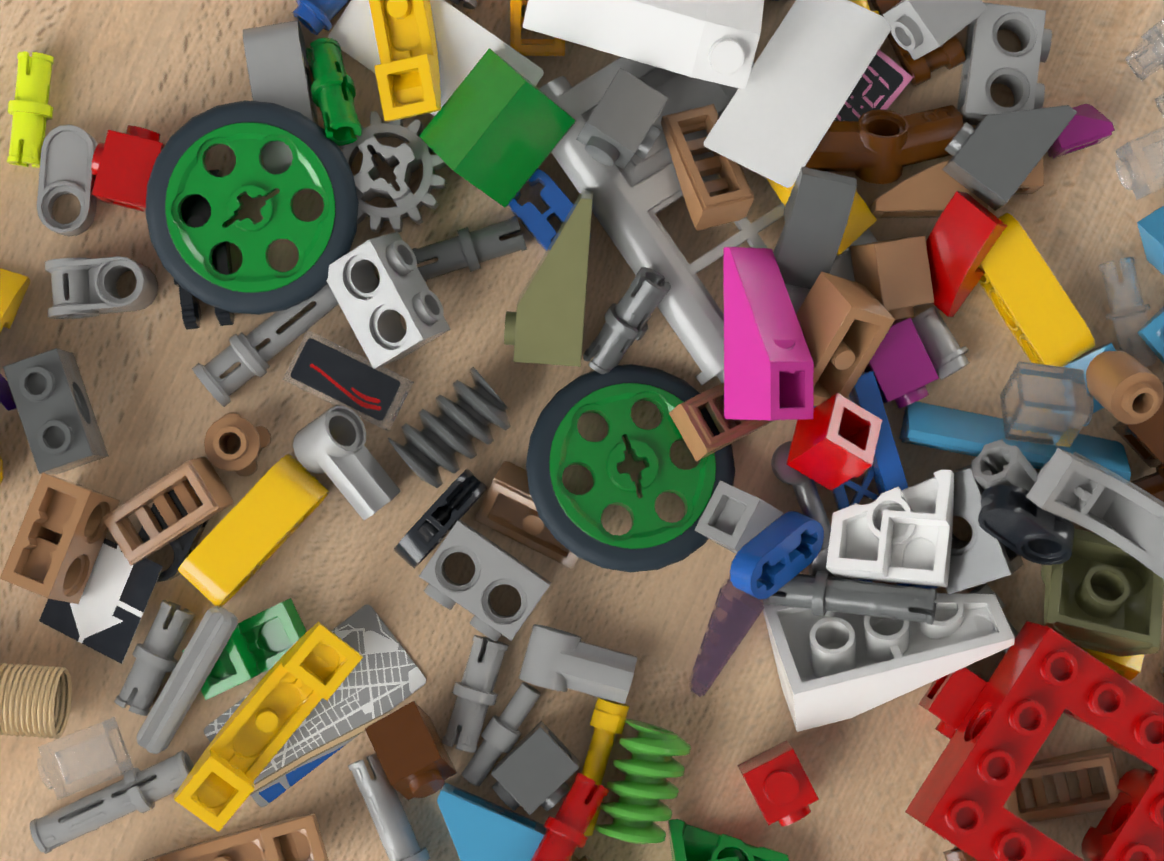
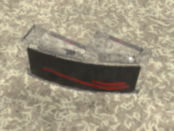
(348, 380)

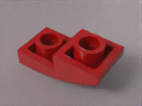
(957, 249)

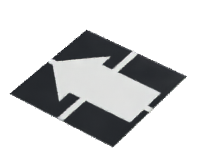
(109, 605)

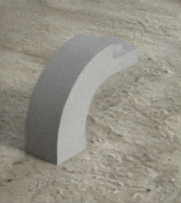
(1103, 504)

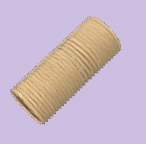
(34, 700)

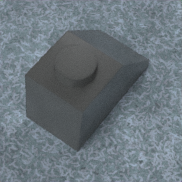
(1004, 150)

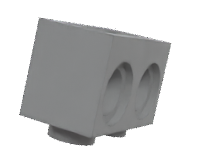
(991, 64)
(376, 305)
(492, 569)

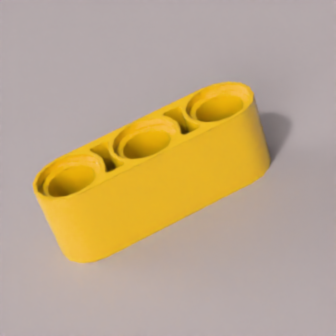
(1032, 300)
(253, 530)

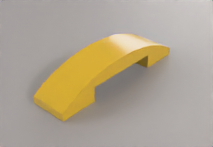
(408, 58)
(264, 724)

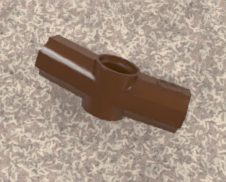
(885, 143)

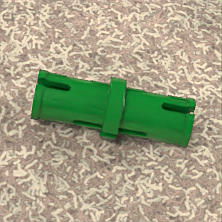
(333, 91)

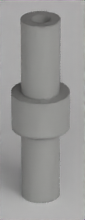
(501, 734)

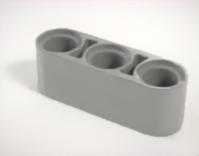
(279, 76)

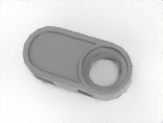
(67, 170)

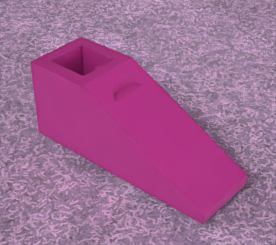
(764, 346)

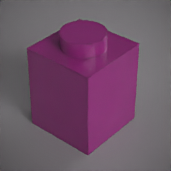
(902, 365)

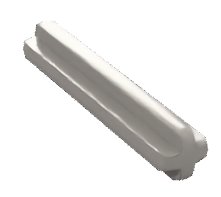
(187, 679)

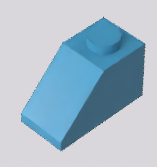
(487, 830)

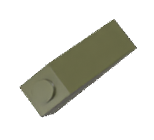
(552, 304)

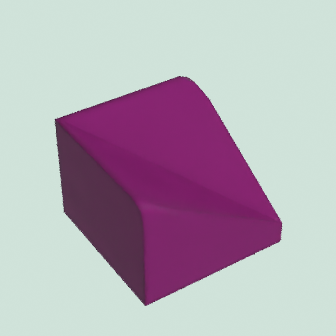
(1084, 130)

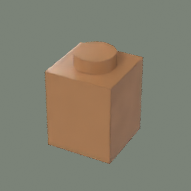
(895, 273)

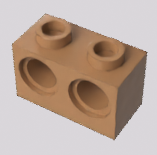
(59, 539)

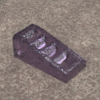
(727, 626)

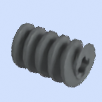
(452, 429)

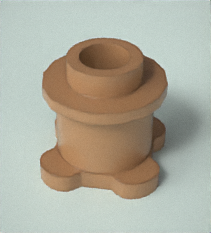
(252, 442)

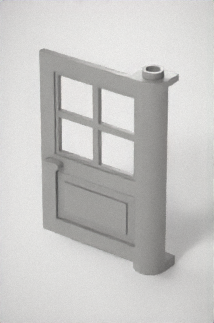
(631, 197)

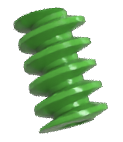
(644, 784)

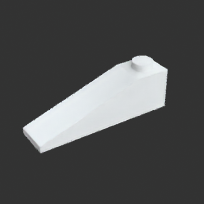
(682, 36)
(856, 662)

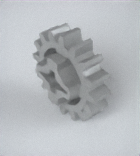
(408, 157)

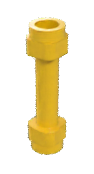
(608, 720)

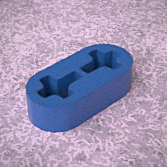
(531, 217)
(777, 555)

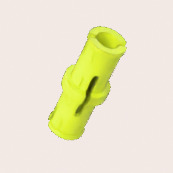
(30, 108)

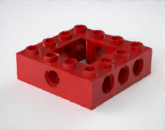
(1006, 730)

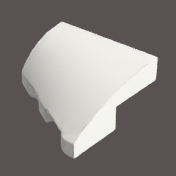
(898, 536)

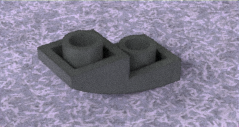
(813, 225)

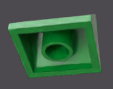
(497, 129)

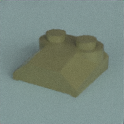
(1104, 599)

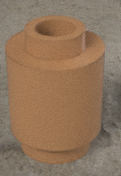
(1124, 387)

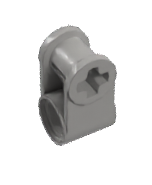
(89, 286)

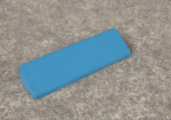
(969, 432)

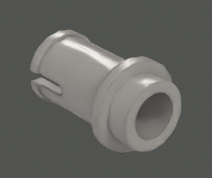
(940, 343)

